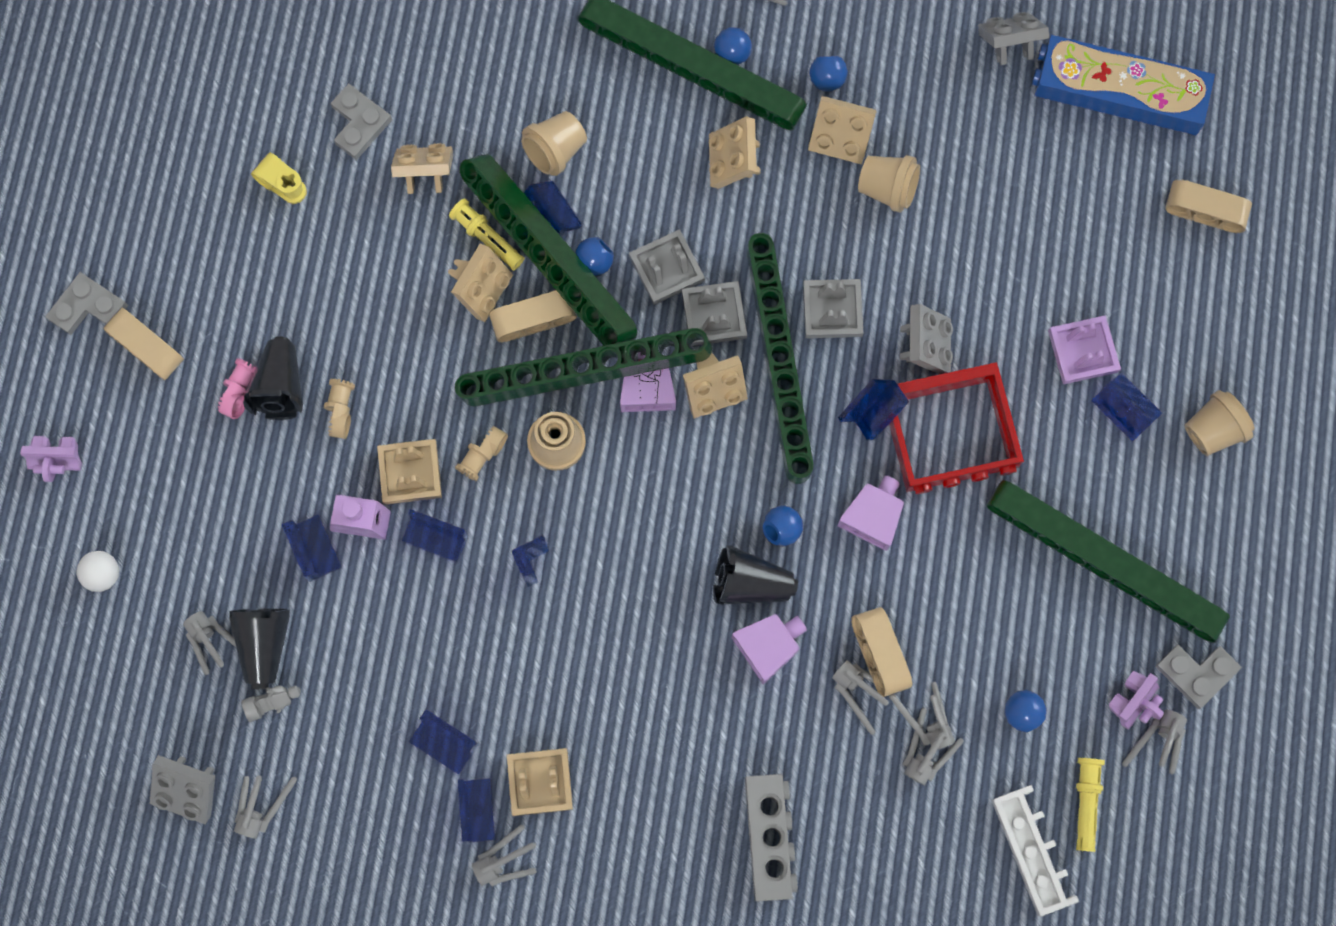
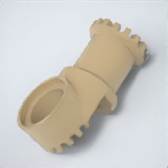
(338, 404)
(478, 455)

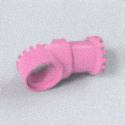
(233, 398)

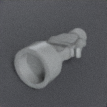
(276, 699)

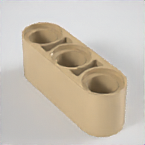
(1208, 206)
(531, 316)
(143, 343)
(881, 651)

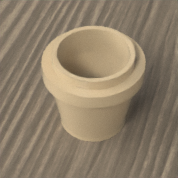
(553, 142)
(890, 180)
(1220, 424)
(558, 452)

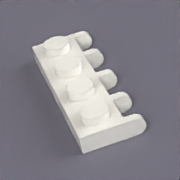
(1031, 852)

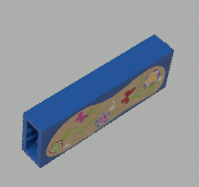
(1123, 84)

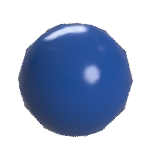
(733, 45)
(828, 73)
(595, 255)
(782, 526)
(1025, 710)

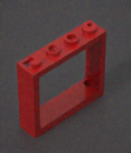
(950, 381)

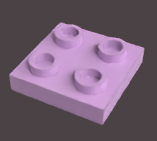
(1084, 349)

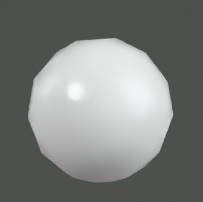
(97, 571)

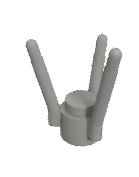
(200, 630)
(850, 677)
(934, 728)
(1172, 729)
(920, 767)
(249, 821)
(489, 867)

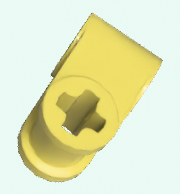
(280, 179)

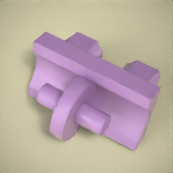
(51, 460)
(1144, 690)

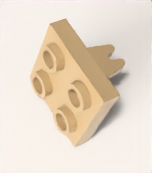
(842, 130)
(733, 153)
(429, 161)
(480, 281)
(715, 385)
(409, 471)
(539, 782)

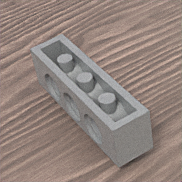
(764, 886)

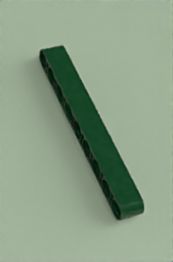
(693, 63)
(547, 250)
(779, 370)
(595, 373)
(1108, 561)

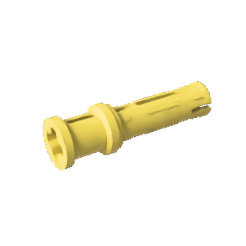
(479, 223)
(1089, 789)

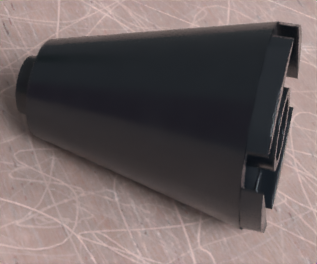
(276, 382)
(750, 579)
(259, 642)

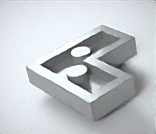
(365, 119)
(81, 298)
(1197, 681)

